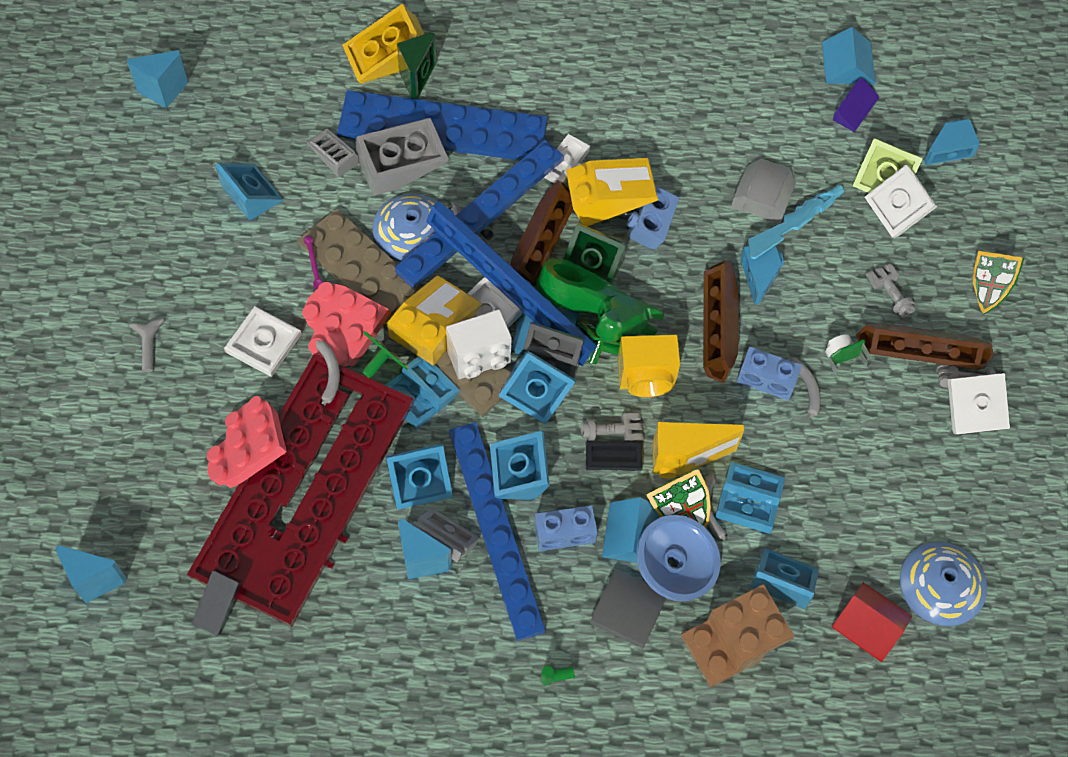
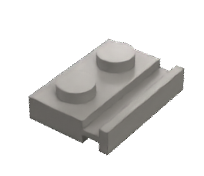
(447, 532)

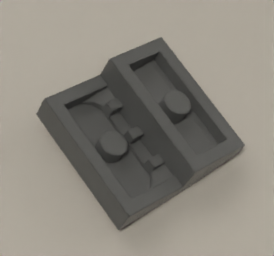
(555, 347)
(628, 608)

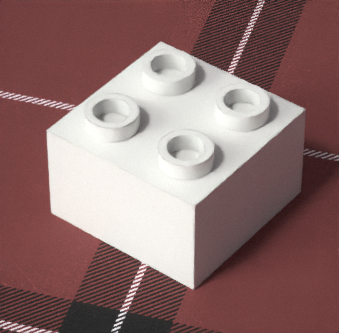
(479, 344)

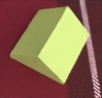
(883, 162)

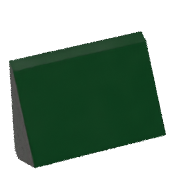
(416, 62)
(596, 252)

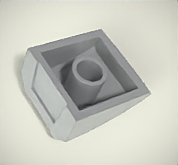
(765, 190)

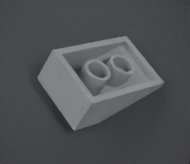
(399, 155)

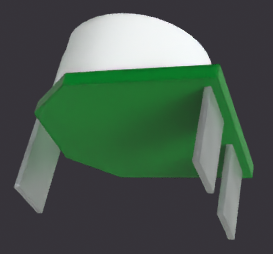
(843, 349)

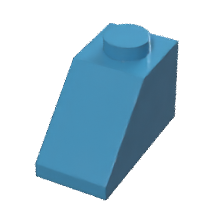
(954, 142)
(761, 271)

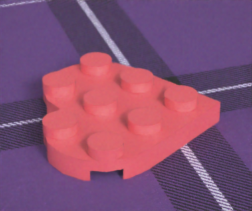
(340, 320)
(250, 444)

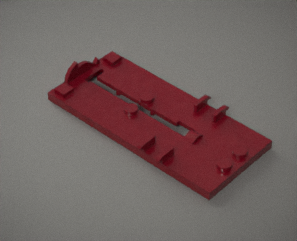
(284, 567)

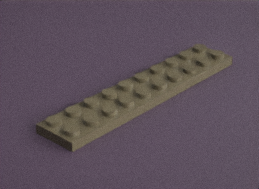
(370, 272)

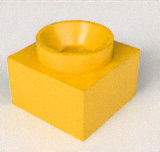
(648, 364)

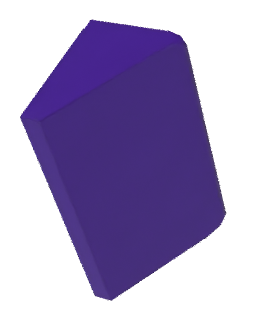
(856, 105)

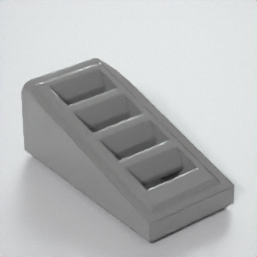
(338, 167)

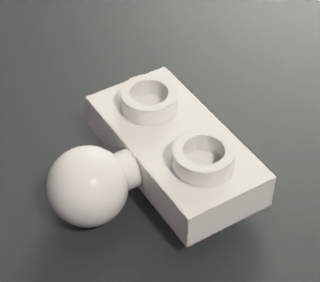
(574, 153)

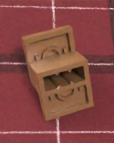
(737, 635)

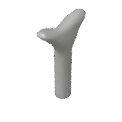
(147, 333)

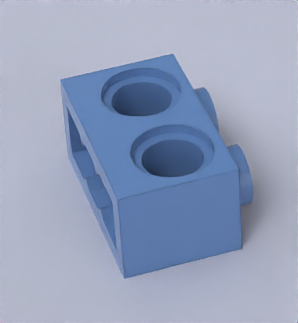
(655, 218)
(769, 373)
(565, 528)

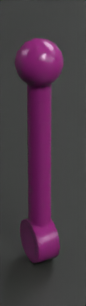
(309, 240)

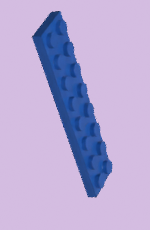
(458, 126)

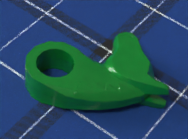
(581, 290)

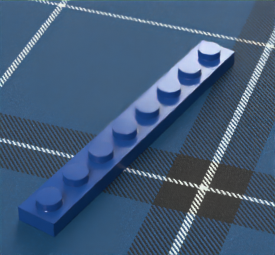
(481, 212)
(503, 275)
(497, 533)

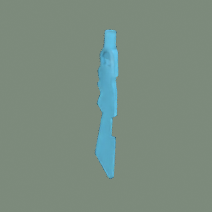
(803, 214)

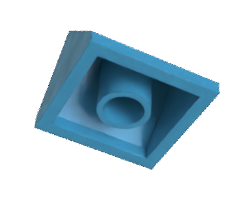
(848, 58)
(159, 76)
(248, 188)
(536, 387)
(520, 467)
(419, 476)
(624, 527)
(422, 553)
(90, 573)
(786, 578)

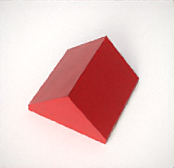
(872, 622)

